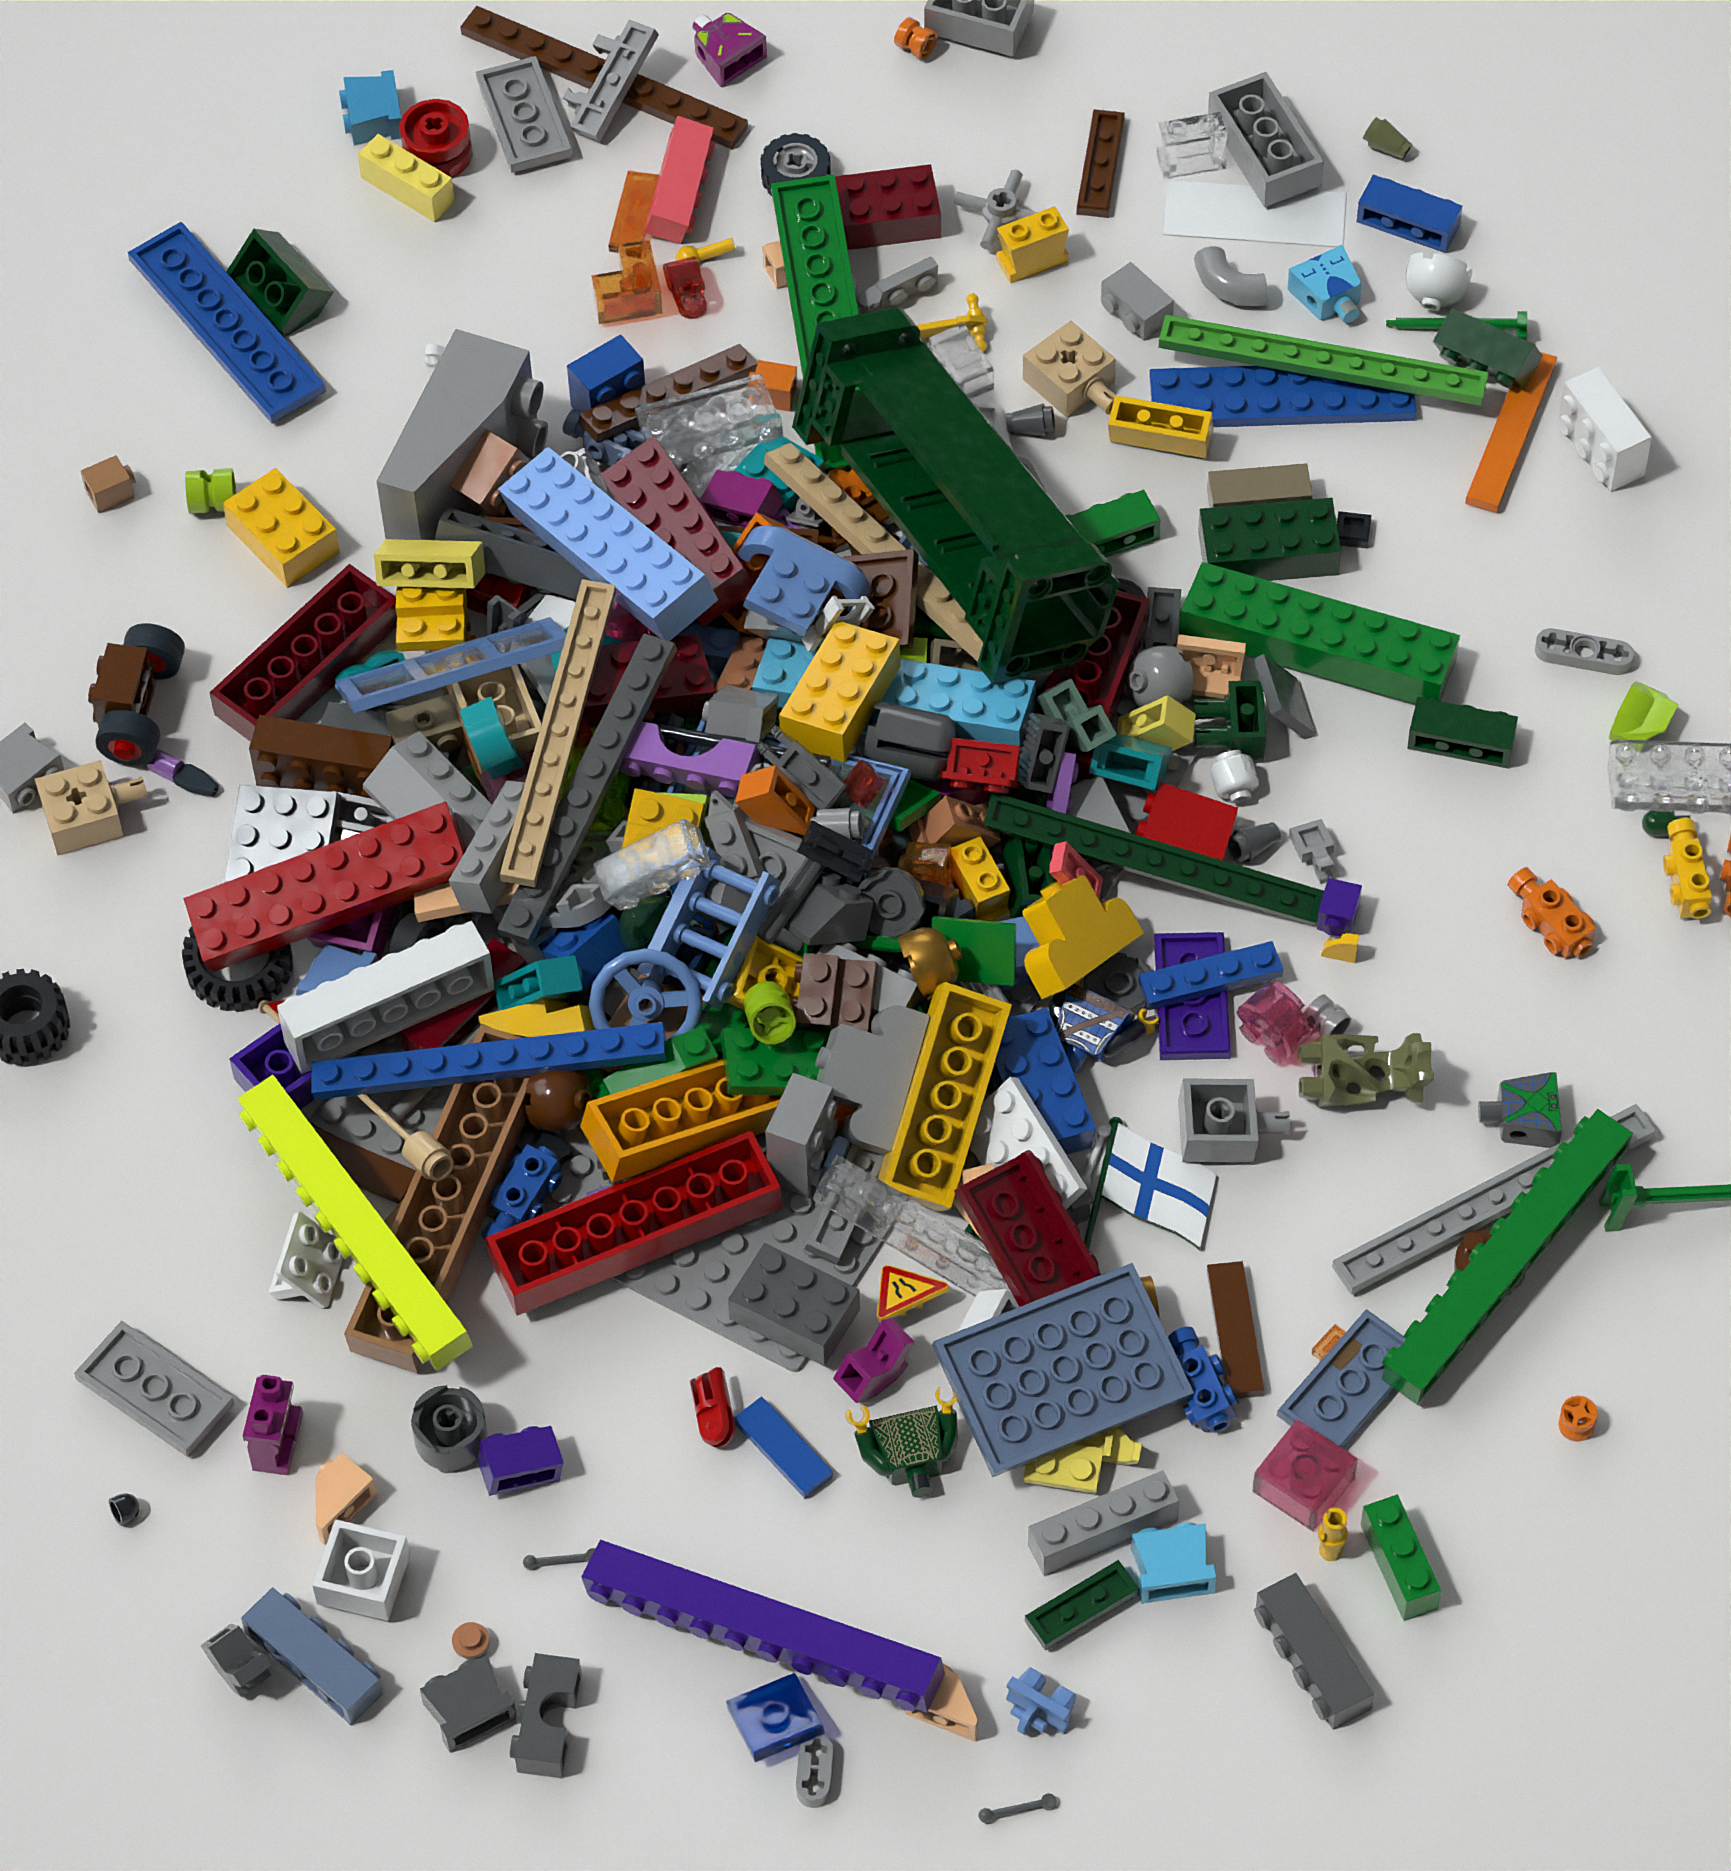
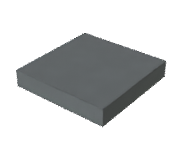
(1283, 696)

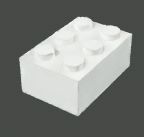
(1604, 429)

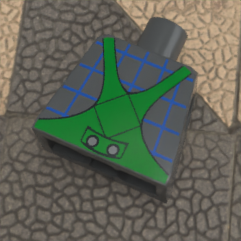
(1526, 1110)

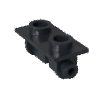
(835, 851)

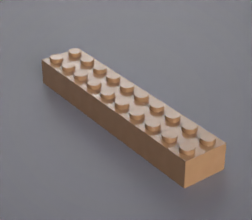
(444, 1216)

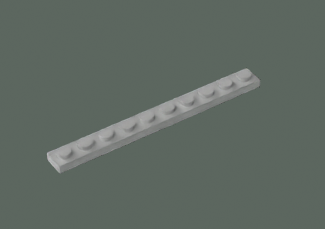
(1459, 1215)

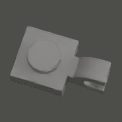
(1314, 844)

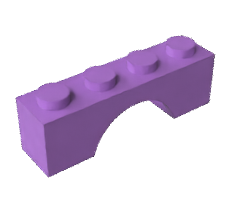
(714, 770)

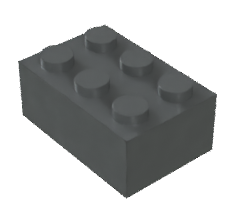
(794, 1304)

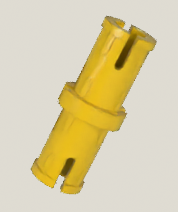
(1333, 1534)

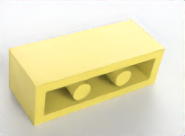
(406, 178)
(429, 563)

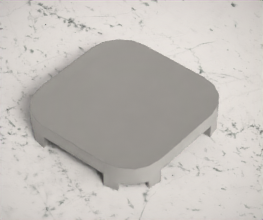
(580, 893)

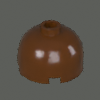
(558, 1099)

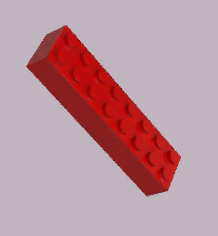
(325, 887)
(634, 1222)

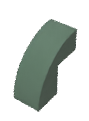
(1087, 725)

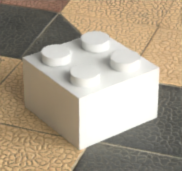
(361, 1570)

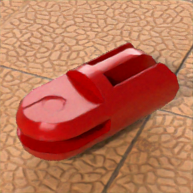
(713, 1407)

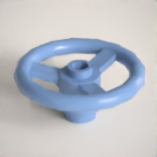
(647, 989)

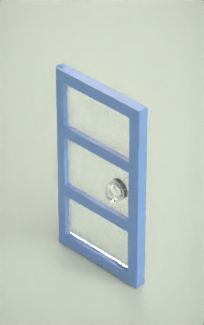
(451, 664)

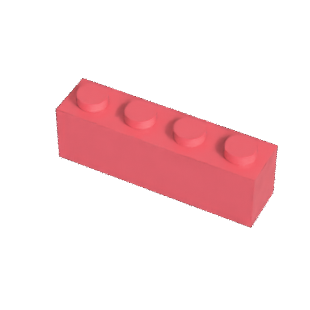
(679, 180)

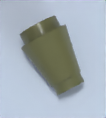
(1387, 138)

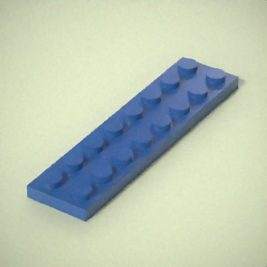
(226, 322)
(1276, 397)

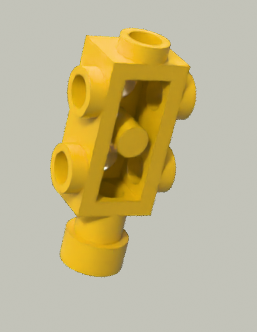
(1687, 870)

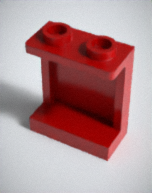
(1188, 821)

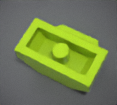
(1642, 714)

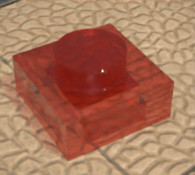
(863, 783)

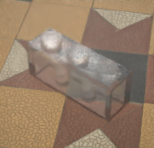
(652, 864)

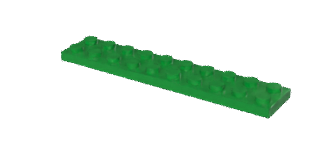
(814, 268)

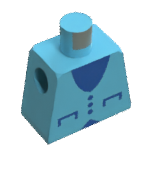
(1327, 285)

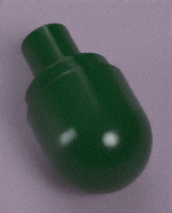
(1656, 823)

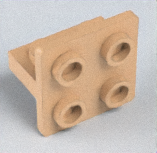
(1212, 663)

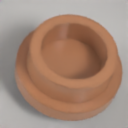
(470, 1640)

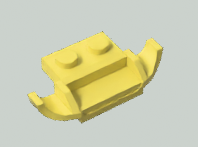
(1080, 1464)

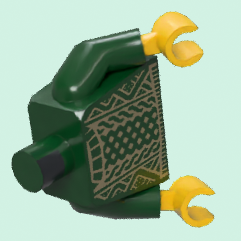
(908, 1444)

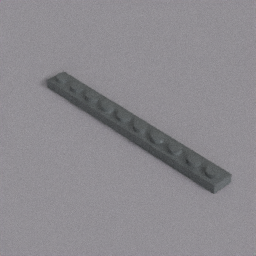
(590, 785)

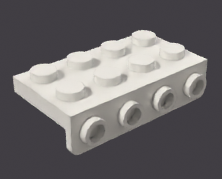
(1012, 1125)

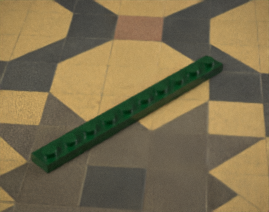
(1154, 859)

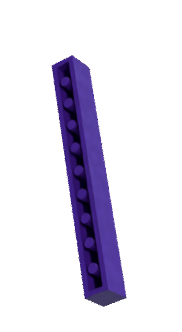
(763, 1626)

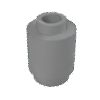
(843, 821)

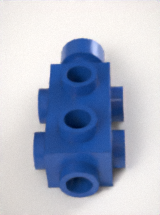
(530, 1184)
(1204, 1383)

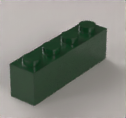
(1025, 862)

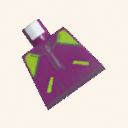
(727, 46)

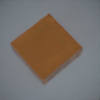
(1326, 1343)

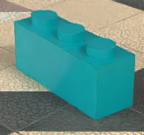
(539, 981)

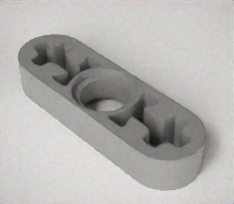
(1572, 659)

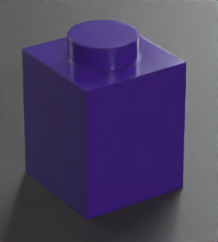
(1339, 907)

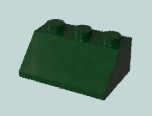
(279, 281)

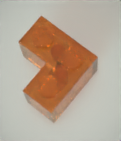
(632, 290)

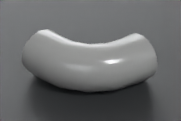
(1226, 282)

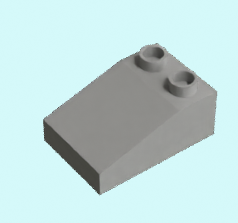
(471, 390)

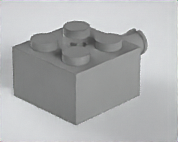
(1222, 1120)

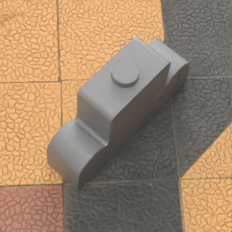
(873, 1073)

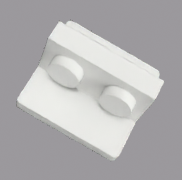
(306, 1263)

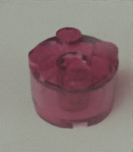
(1276, 1021)

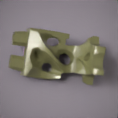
(1404, 1068)

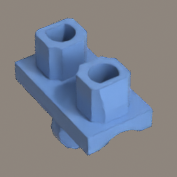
(1037, 1709)

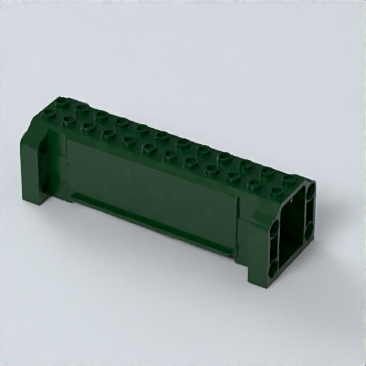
(956, 493)

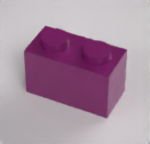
(736, 498)

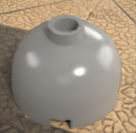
(1159, 673)

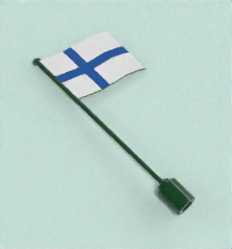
(1153, 1185)

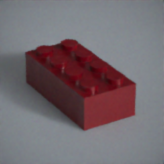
(889, 206)
(682, 690)

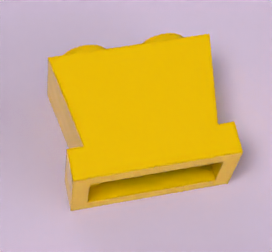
(1032, 244)
(980, 881)

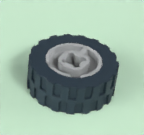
(793, 158)

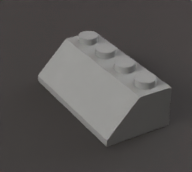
(419, 777)

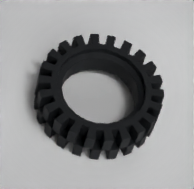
(235, 992)

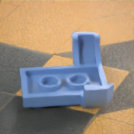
(797, 578)

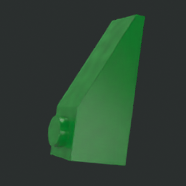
(682, 1053)

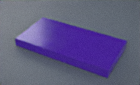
(1197, 1026)

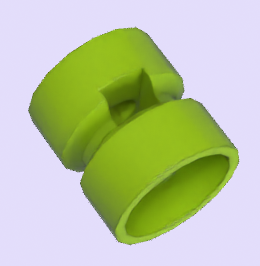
(209, 490)
(769, 1012)

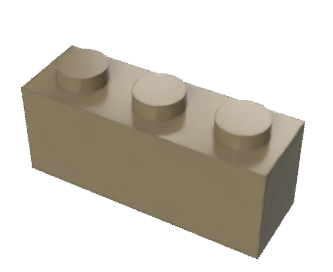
(1259, 485)

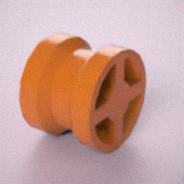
(1579, 1409)

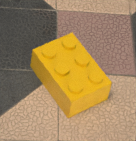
(281, 527)

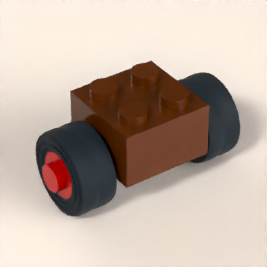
(126, 692)

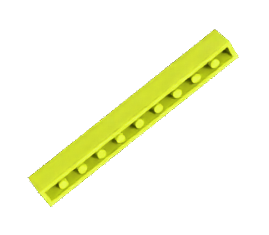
(355, 1223)

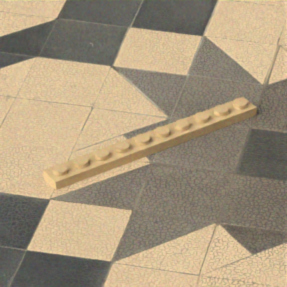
(868, 537)
(558, 733)

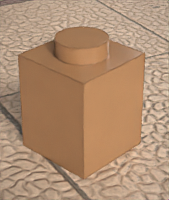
(108, 483)

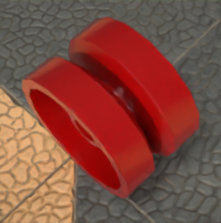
(438, 135)

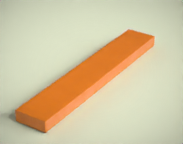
(1509, 438)

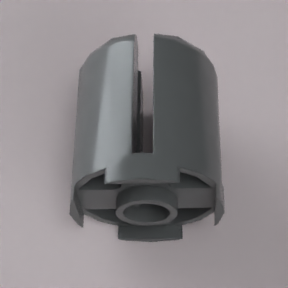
(911, 740)

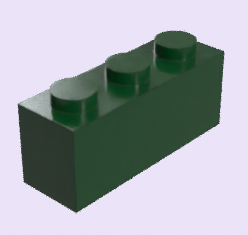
(1487, 349)
(1462, 732)

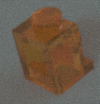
(928, 862)

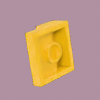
(430, 618)
(656, 811)

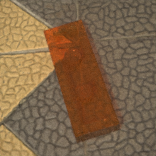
(633, 209)

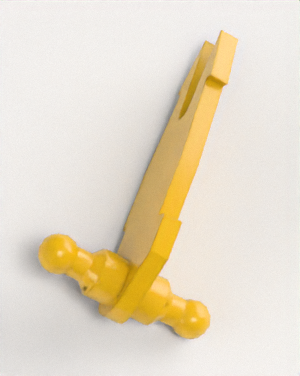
(974, 321)

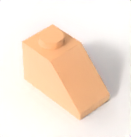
(340, 1493)
(950, 1708)

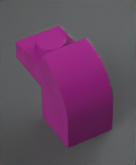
(877, 1365)

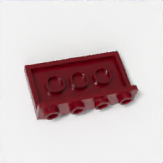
(1027, 1229)

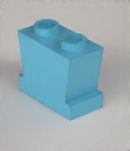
(1173, 1563)

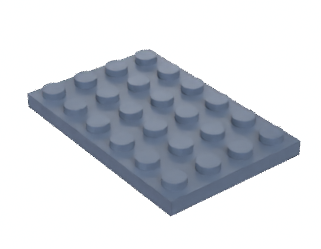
(1062, 1369)

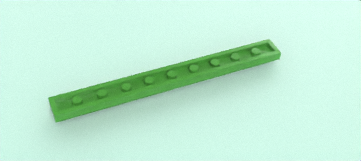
(1323, 360)

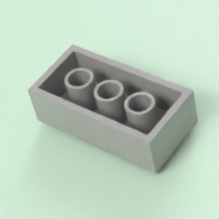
(1267, 139)

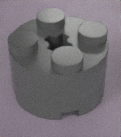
(448, 1427)

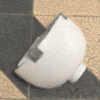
(1437, 280)

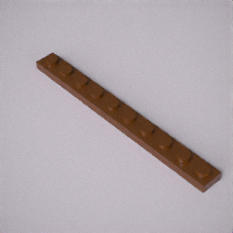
(584, 68)

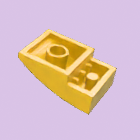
(540, 1019)

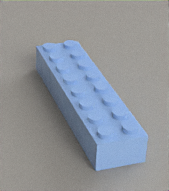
(608, 544)

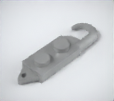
(732, 838)

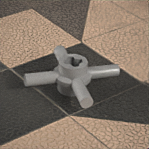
(998, 209)

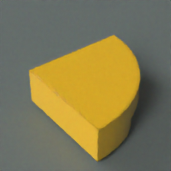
(1342, 948)

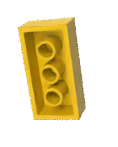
(841, 690)

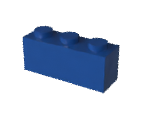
(1409, 213)

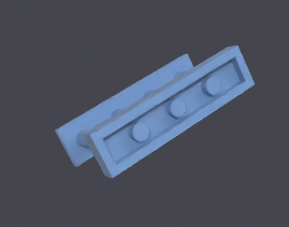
(690, 899)

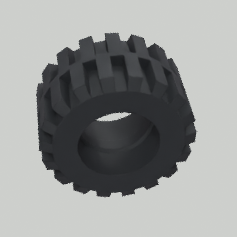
(42, 1034)

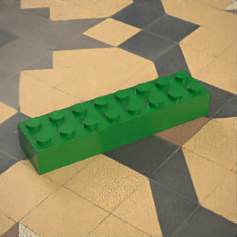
(1320, 634)

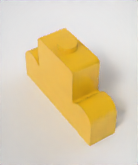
(1074, 934)

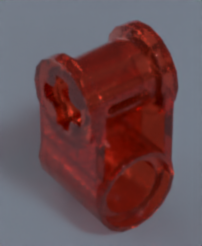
(686, 286)

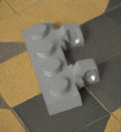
(624, 59)

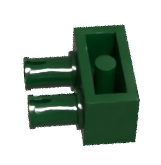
(1245, 716)

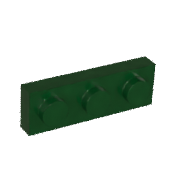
(1081, 1605)

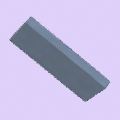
(1344, 1400)

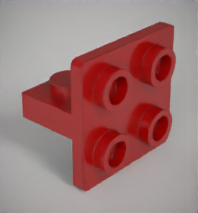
(983, 763)

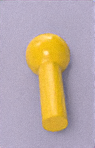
(707, 251)

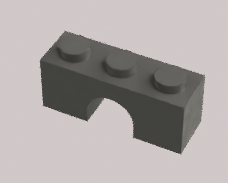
(550, 1684)

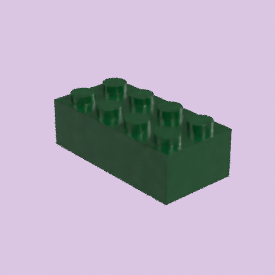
(1272, 539)

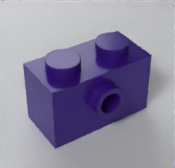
(520, 1460)

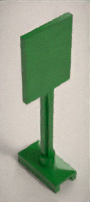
(985, 946)
(1623, 1195)

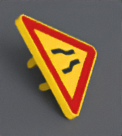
(904, 1290)

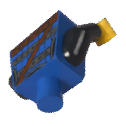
(1095, 1025)

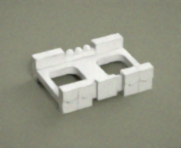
(832, 611)

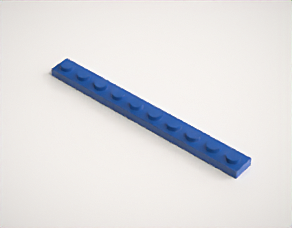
(488, 1060)

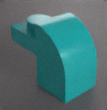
(491, 738)

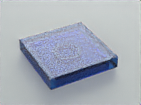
(775, 1717)

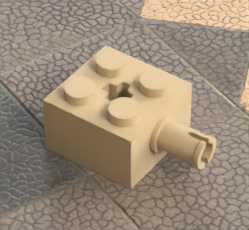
(1071, 370)
(84, 806)

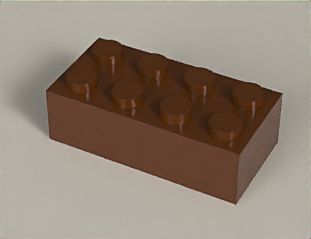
(314, 756)

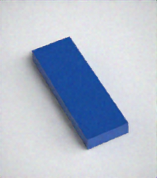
(783, 1447)

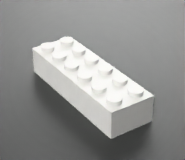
(386, 996)

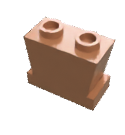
(952, 823)

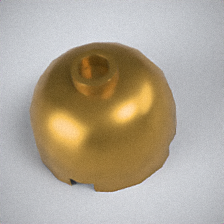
(931, 958)

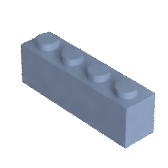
(312, 1655)

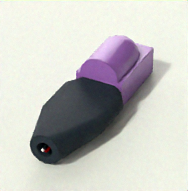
(183, 775)

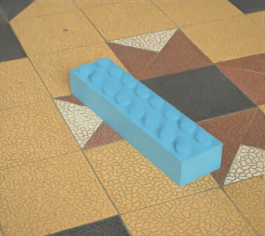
(967, 696)

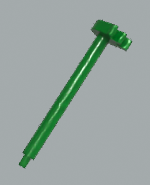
(1518, 323)

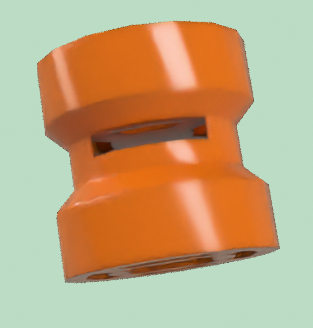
(916, 38)

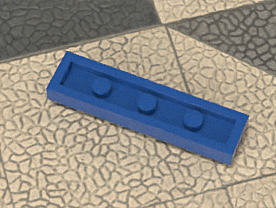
(1210, 975)

